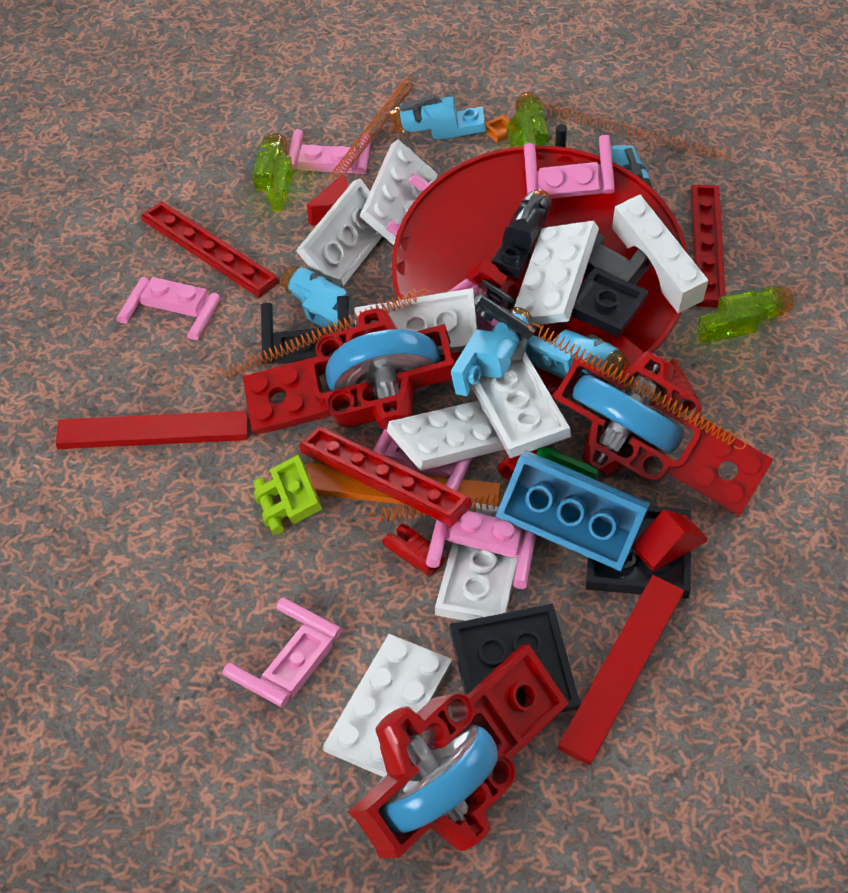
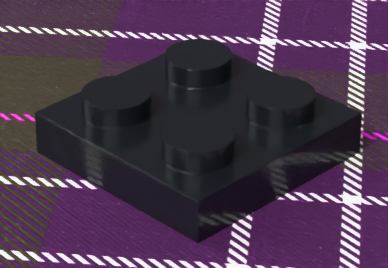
(608, 302)

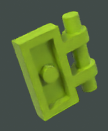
(295, 490)

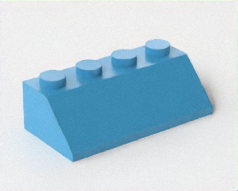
(572, 510)

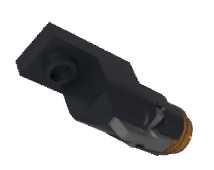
(522, 233)

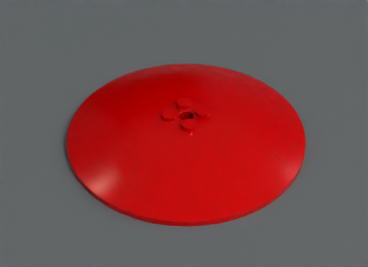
(470, 206)

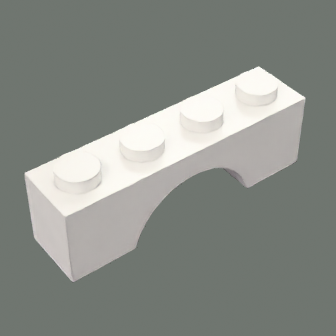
(678, 274)

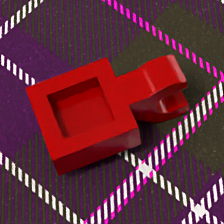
(491, 272)

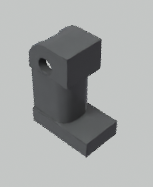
(616, 264)

